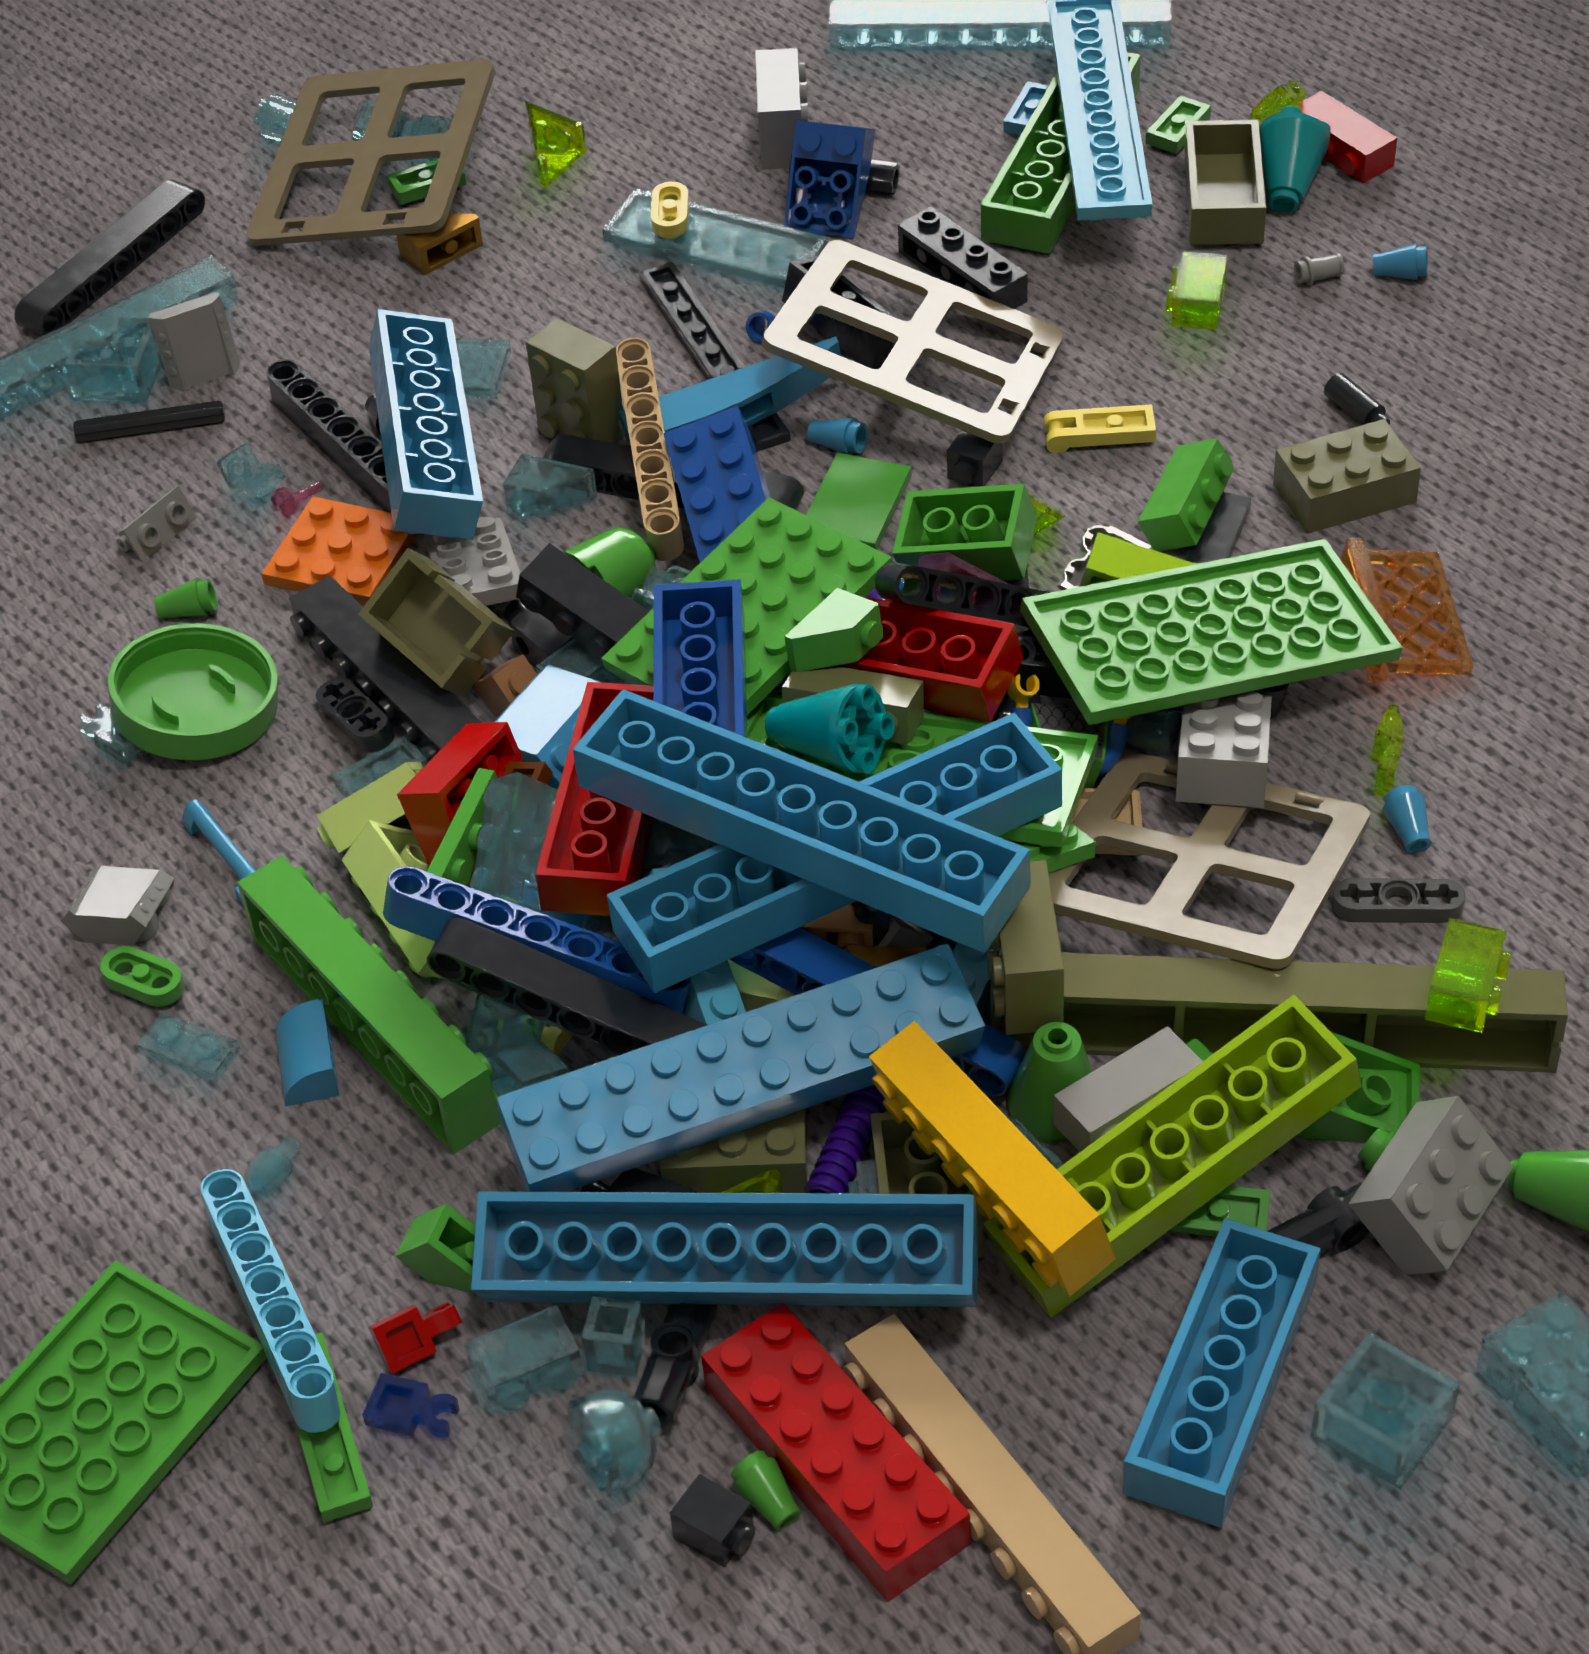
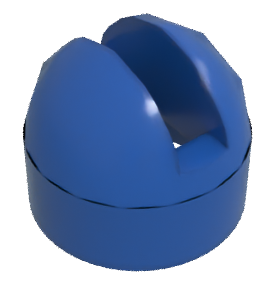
(756, 324)

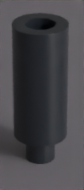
(1354, 400)

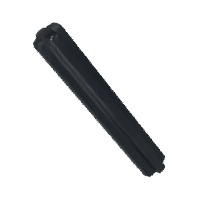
(149, 421)

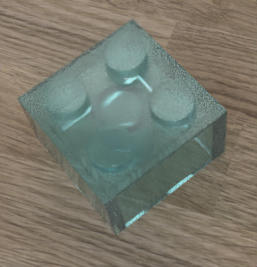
(1384, 1410)

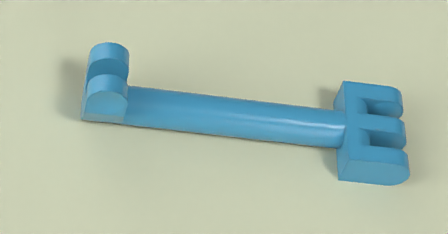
(197, 818)

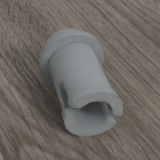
(1318, 268)

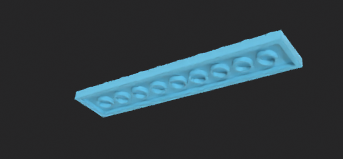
(1099, 110)

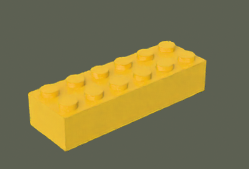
(992, 1159)

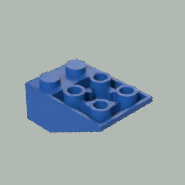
(828, 177)

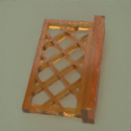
(1372, 581)

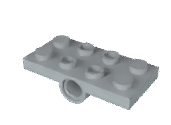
(480, 565)

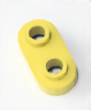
(670, 210)

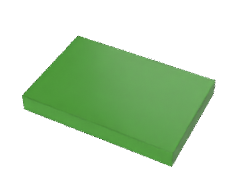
(860, 496)

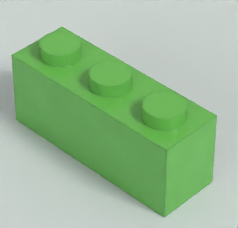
(1186, 495)

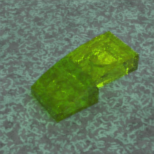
(1388, 750)

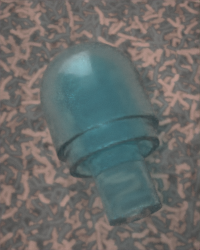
(271, 1167)

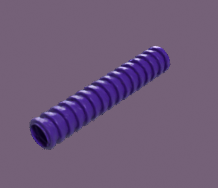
(846, 1143)

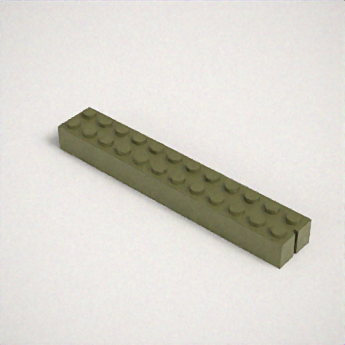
(1131, 997)

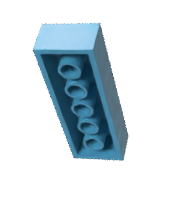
(1221, 1373)

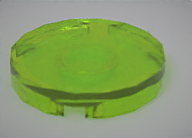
(1277, 99)

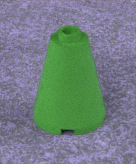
(1050, 1065)
(1554, 1184)

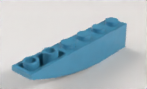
(755, 389)

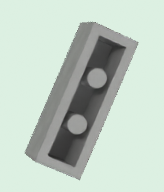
(1121, 1087)

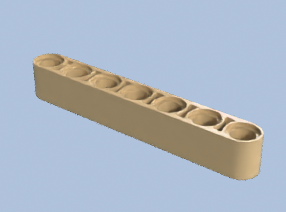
(649, 449)

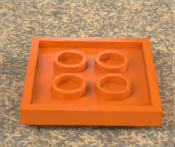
(339, 541)

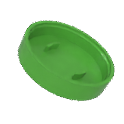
(193, 691)

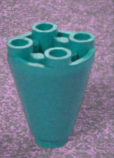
(1291, 155)
(834, 727)

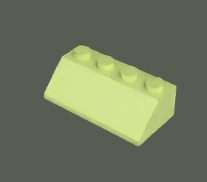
(370, 861)

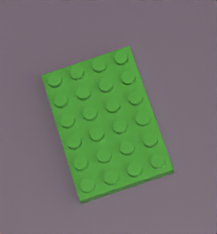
(784, 572)
(108, 1414)

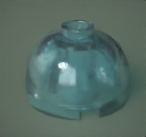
(616, 1438)

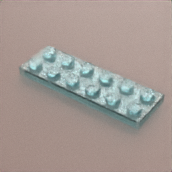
(716, 240)

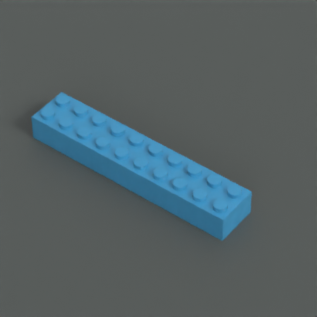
(804, 819)
(732, 903)
(731, 1073)
(727, 1248)

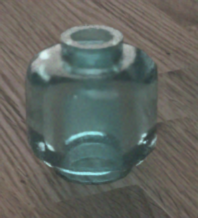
(273, 115)

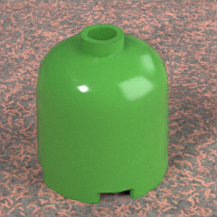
(617, 558)

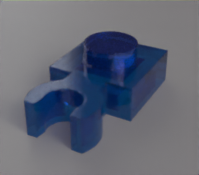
(403, 1403)

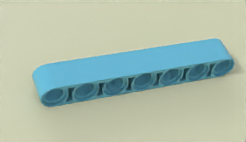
(271, 1301)

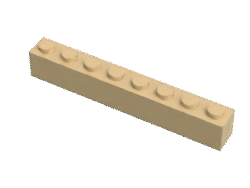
(1004, 1505)

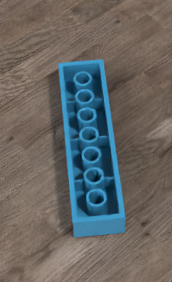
(424, 426)

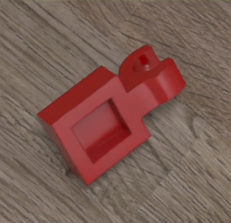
(407, 1335)

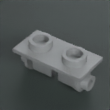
(157, 524)

